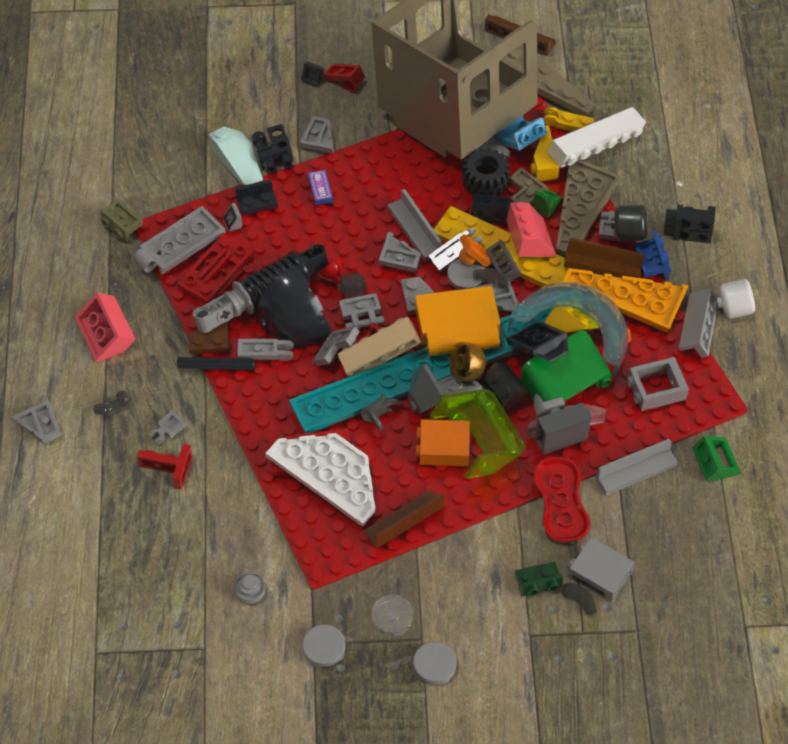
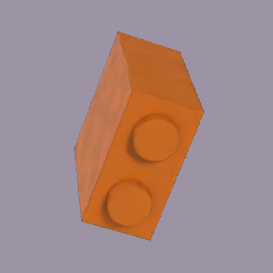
(443, 442)

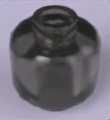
(352, 285)

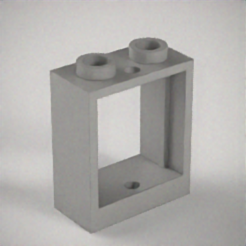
(661, 398)

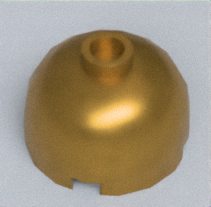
(467, 362)

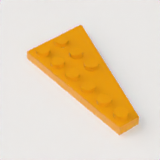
(636, 297)

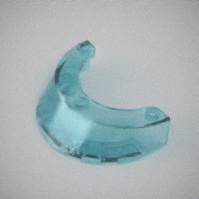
(588, 300)

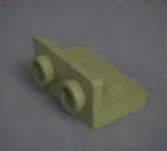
(120, 220)

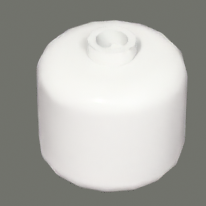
(736, 299)

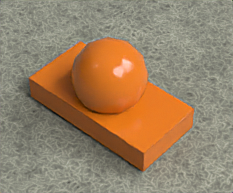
(472, 252)

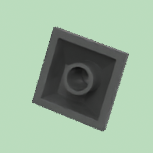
(423, 390)

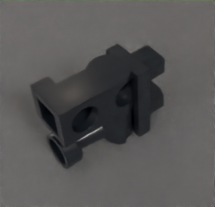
(276, 153)

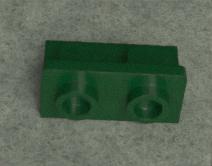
(538, 579)

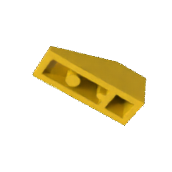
(544, 165)

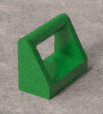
(710, 461)

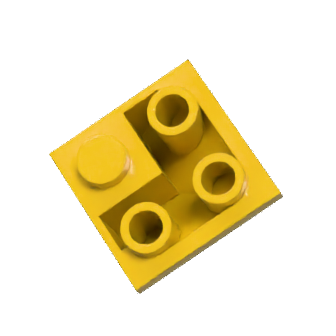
(570, 319)

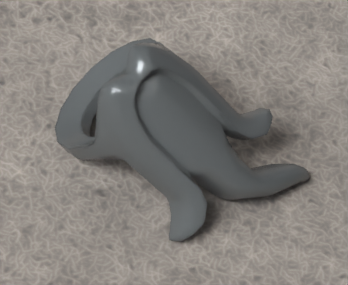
(378, 408)

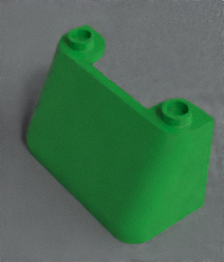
(568, 373)

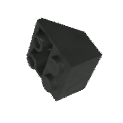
(505, 385)

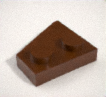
(210, 342)

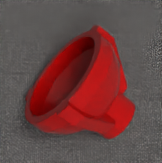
(333, 271)

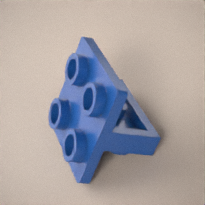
(655, 256)

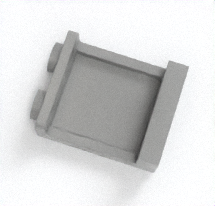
(601, 568)

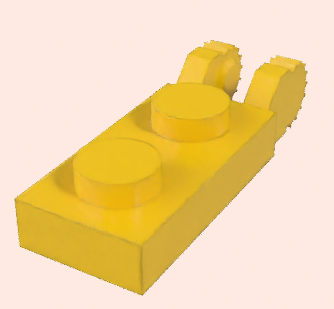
(566, 120)

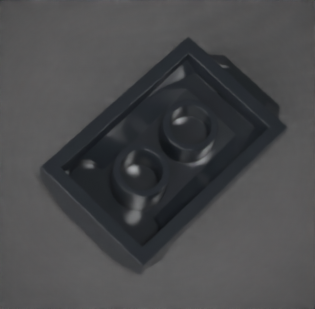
(540, 341)

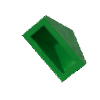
(546, 202)

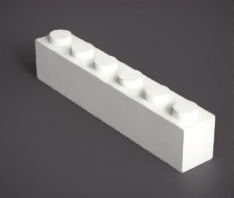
(596, 137)

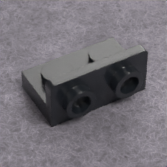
(256, 197)
(490, 208)

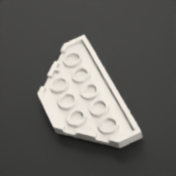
(329, 469)

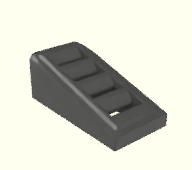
(512, 270)

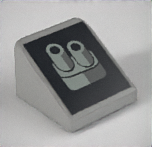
(232, 218)

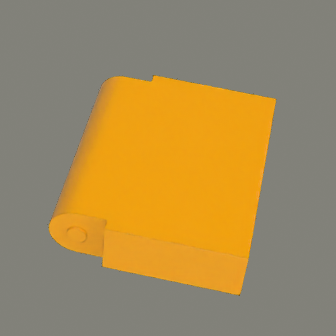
(458, 317)

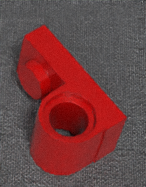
(349, 75)

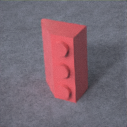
(529, 231)
(104, 327)

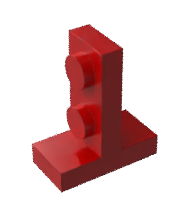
(168, 463)

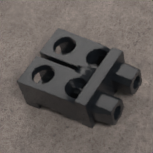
(690, 223)

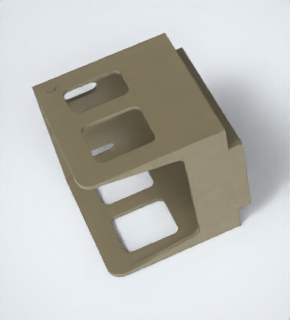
(476, 98)

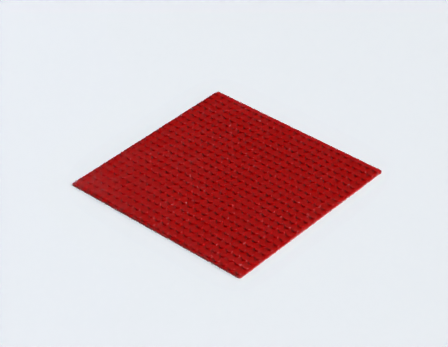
(355, 229)

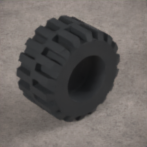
(490, 162)

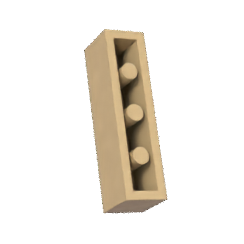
(379, 347)

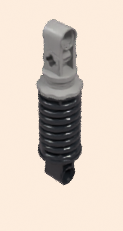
(249, 290)

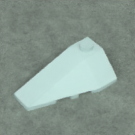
(236, 154)

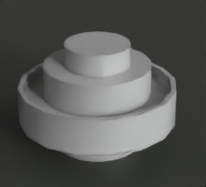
(249, 588)

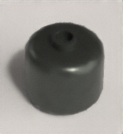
(630, 222)

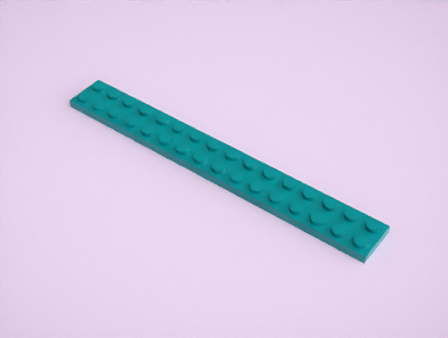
(393, 379)

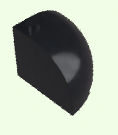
(291, 311)

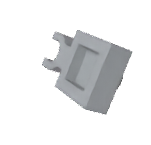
(169, 425)

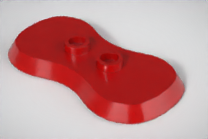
(563, 513)

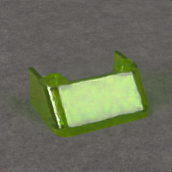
(487, 424)

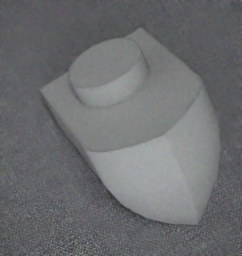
(544, 408)

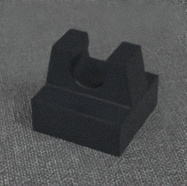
(312, 73)

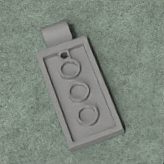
(179, 241)

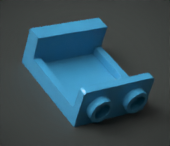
(521, 133)

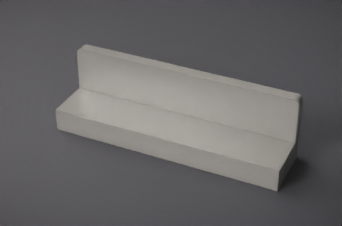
(415, 225)
(699, 322)
(636, 467)

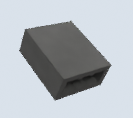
(563, 428)

